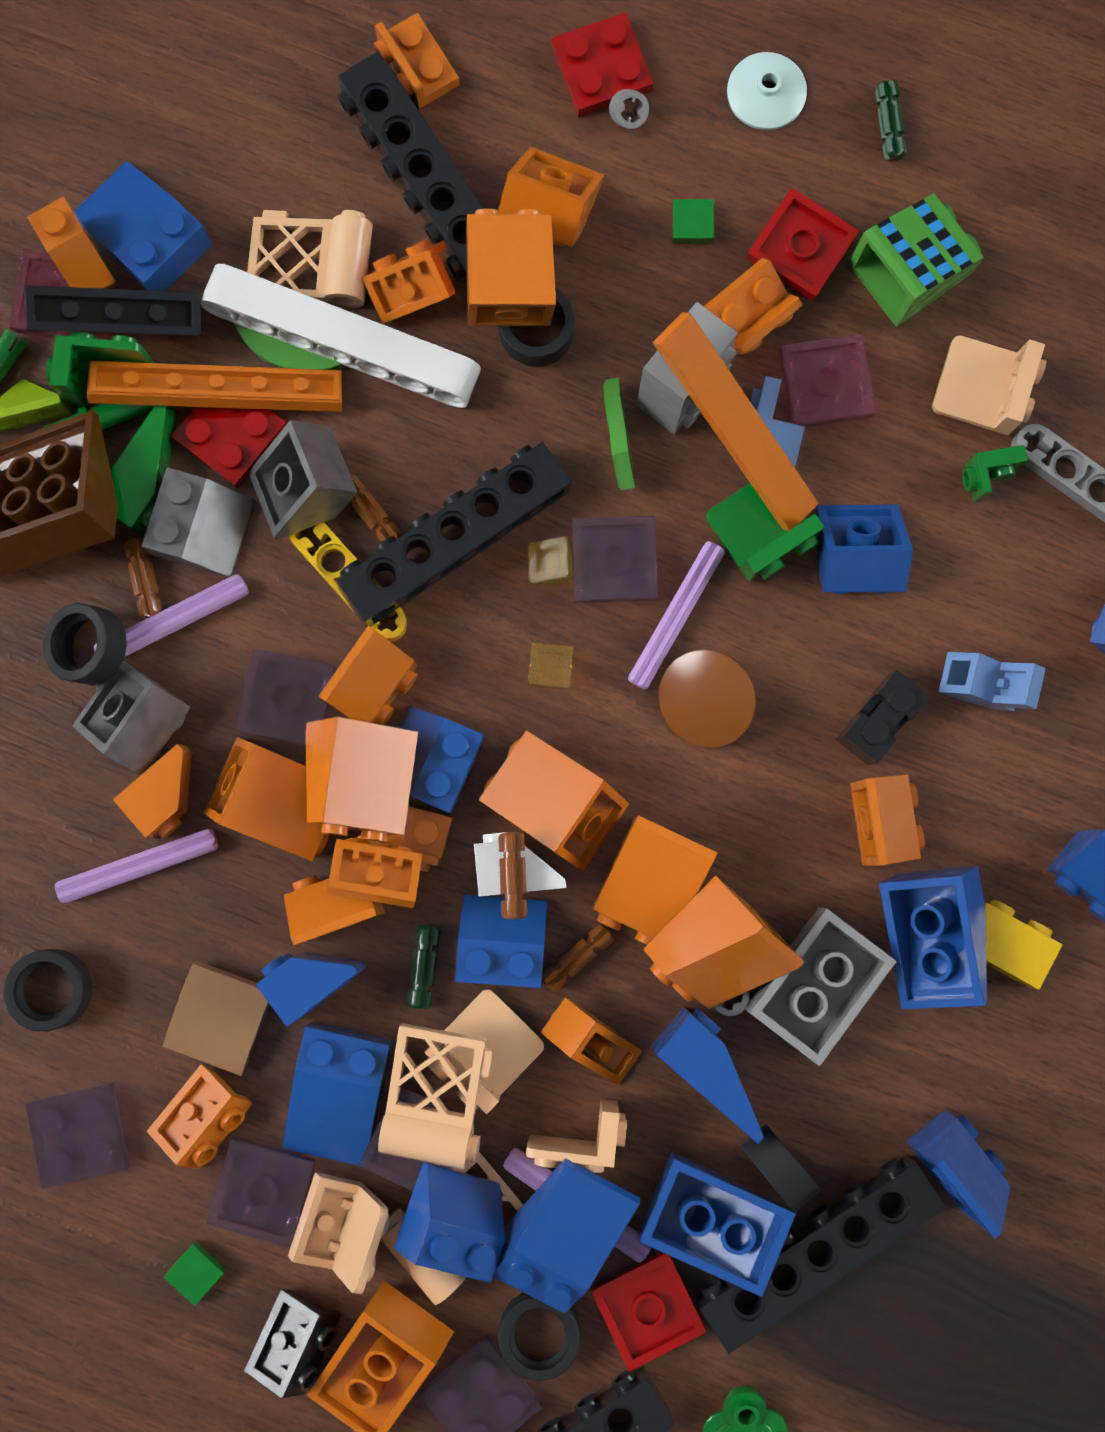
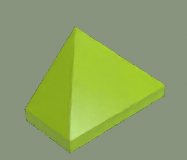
(29, 405)

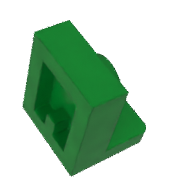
(997, 464)

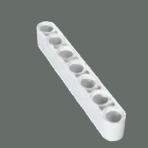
(341, 334)

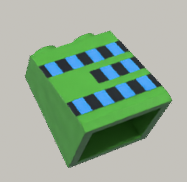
(914, 258)

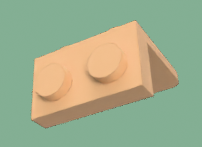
(989, 384)
(506, 1033)
(591, 1155)
(340, 1229)

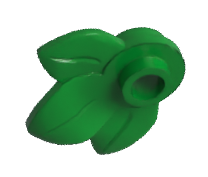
(756, 1420)

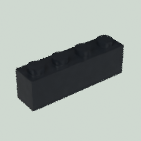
(112, 311)

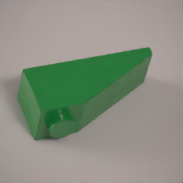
(142, 468)

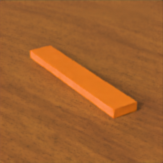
(214, 386)
(735, 420)

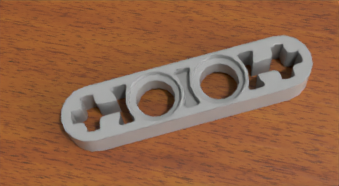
(1086, 469)

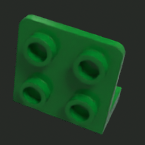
(70, 362)
(755, 536)

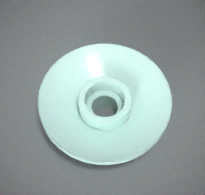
(763, 106)

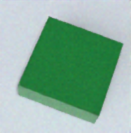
(693, 221)
(194, 1273)

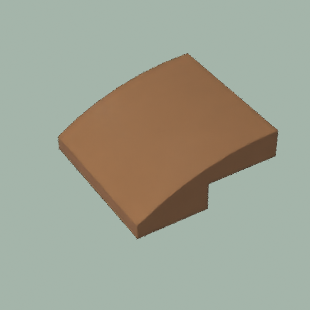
(217, 1018)

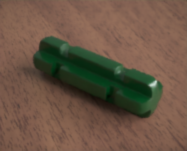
(891, 120)
(423, 967)

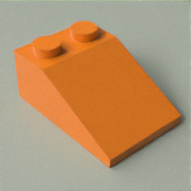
(381, 1362)

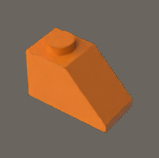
(71, 246)
(159, 794)
(591, 1041)

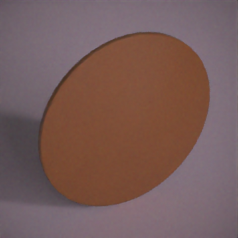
(707, 698)

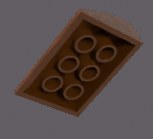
(55, 493)

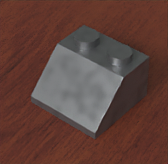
(301, 479)
(198, 523)
(131, 718)

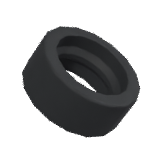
(549, 353)
(60, 638)
(15, 987)
(781, 1169)
(531, 1368)

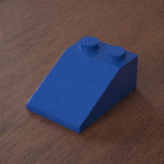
(143, 228)
(937, 937)
(704, 1062)
(336, 1092)
(964, 1169)
(715, 1224)
(564, 1235)

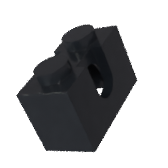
(874, 735)

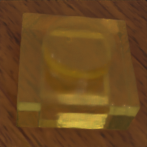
(550, 562)
(550, 665)

